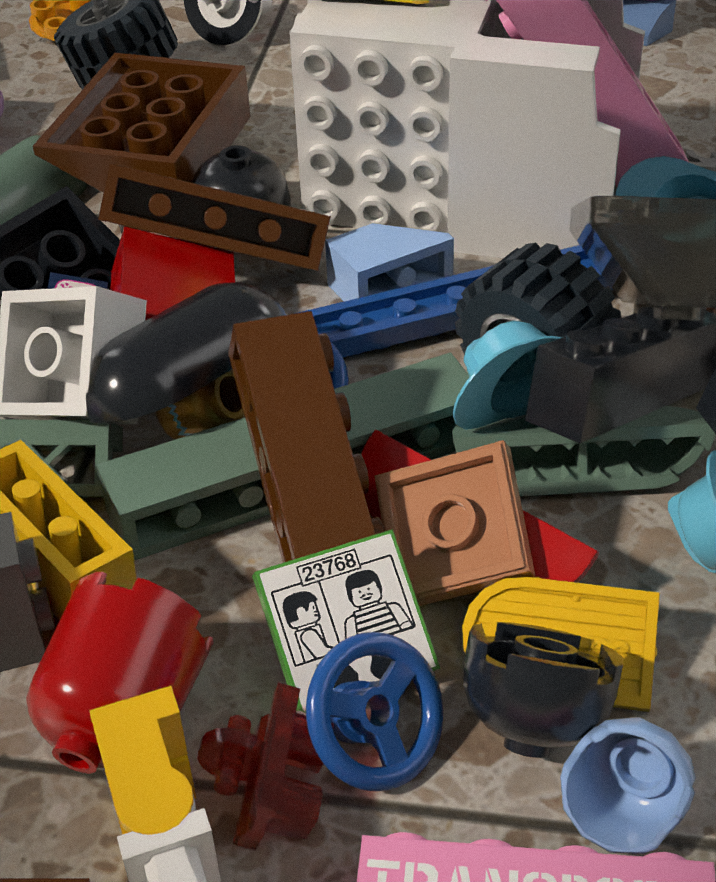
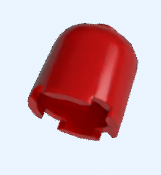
(110, 650)

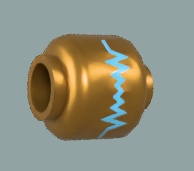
(204, 409)

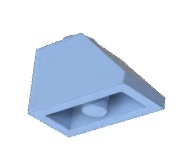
(386, 259)

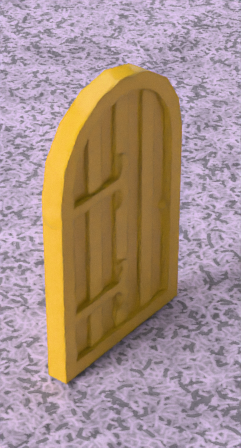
(597, 613)

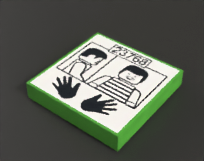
(337, 595)

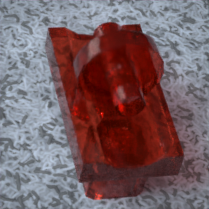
(269, 798)

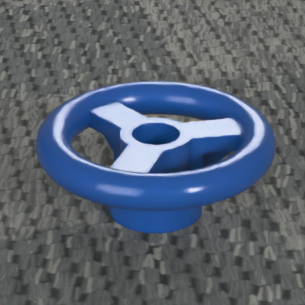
(347, 710)

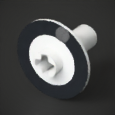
(225, 20)

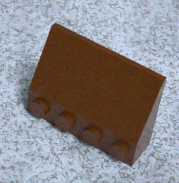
(149, 118)

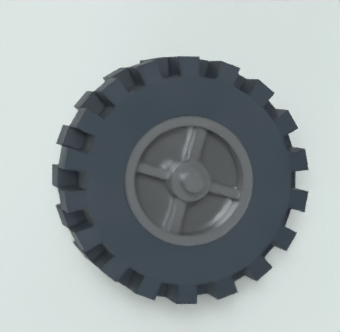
(111, 27)
(538, 289)

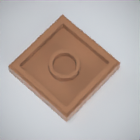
(457, 522)

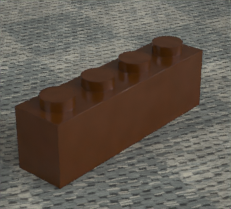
(213, 217)
(300, 435)

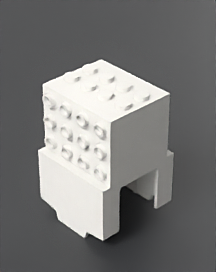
(450, 121)

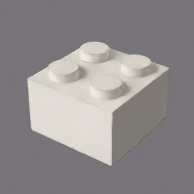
(53, 348)

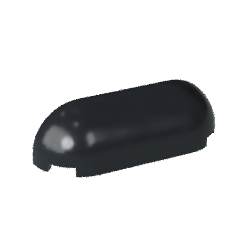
(174, 352)

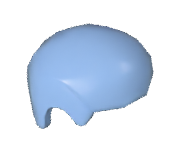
(627, 785)

